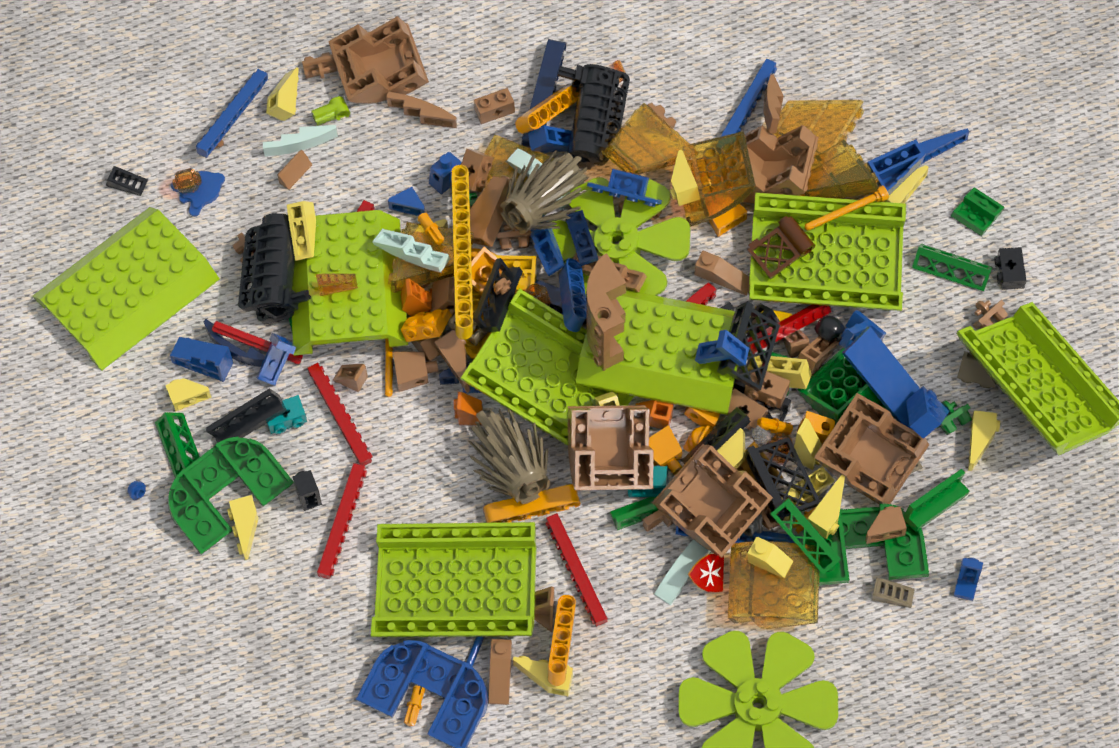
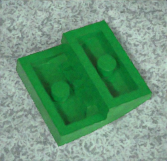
(977, 211)

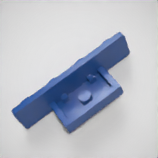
(626, 184)

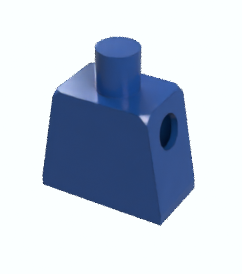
(441, 172)

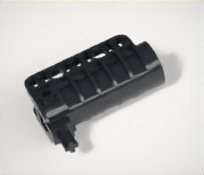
(594, 110)
(271, 271)

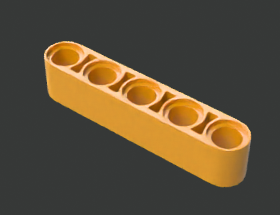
(547, 109)
(550, 500)
(561, 640)

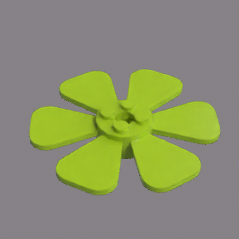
(666, 239)
(784, 661)

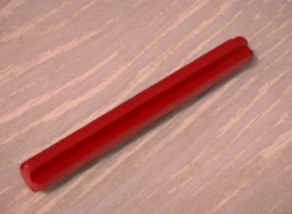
(249, 339)

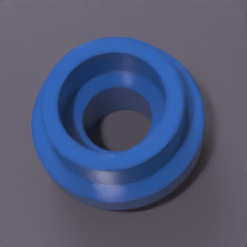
(136, 490)

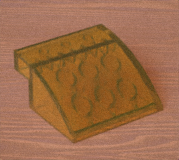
(722, 176)
(769, 598)

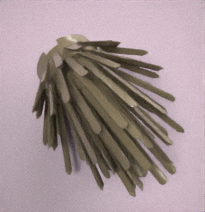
(543, 187)
(516, 469)

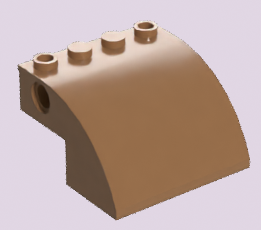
(378, 61)
(781, 163)
(605, 313)
(610, 447)
(871, 450)
(712, 500)

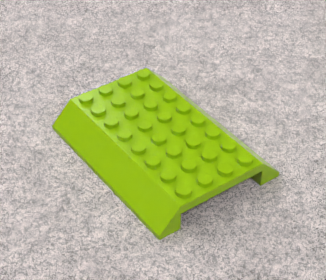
(853, 258)
(127, 286)
(352, 315)
(661, 353)
(534, 366)
(1044, 378)
(455, 580)

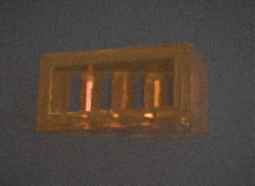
(335, 283)

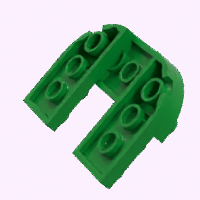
(212, 473)
(904, 554)

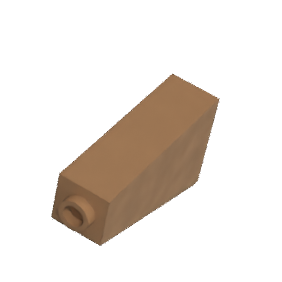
(486, 211)

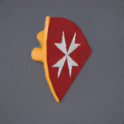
(708, 573)

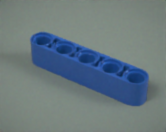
(573, 295)

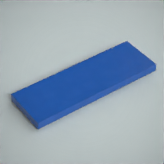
(882, 373)

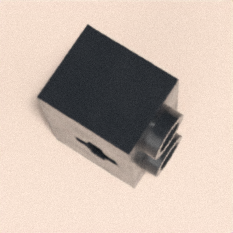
(1011, 268)
(307, 490)

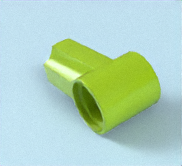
(335, 109)

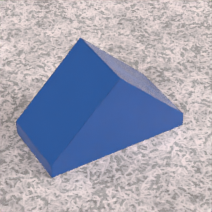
(407, 202)

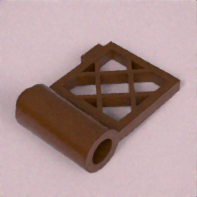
(793, 237)

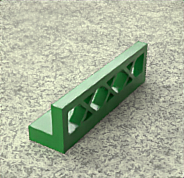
(954, 260)
(173, 444)
(936, 501)
(633, 513)
(811, 531)

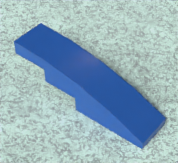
(547, 250)

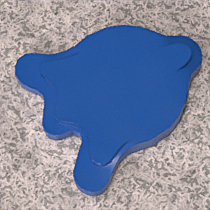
(206, 194)

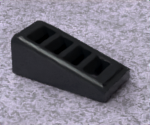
(112, 183)

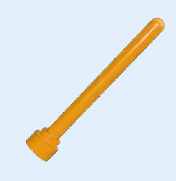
(881, 195)
(388, 369)

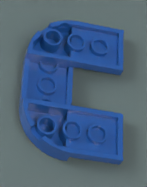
(437, 672)

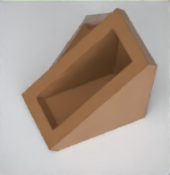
(545, 607)

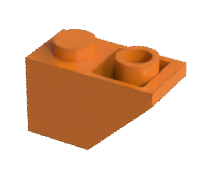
(415, 298)
(466, 409)
(659, 413)

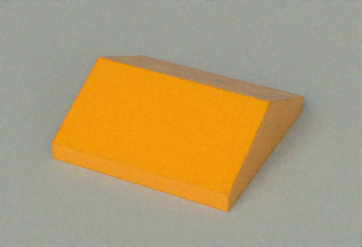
(481, 269)

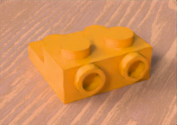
(425, 325)

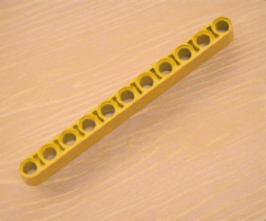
(462, 252)

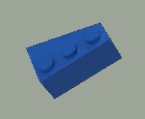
(897, 165)
(202, 357)
(925, 411)

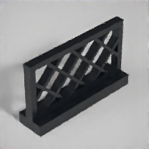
(738, 328)
(765, 480)

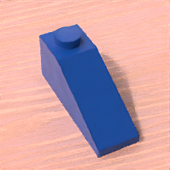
(549, 139)

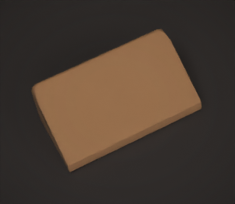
(294, 170)

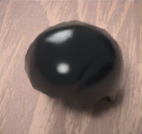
(829, 328)

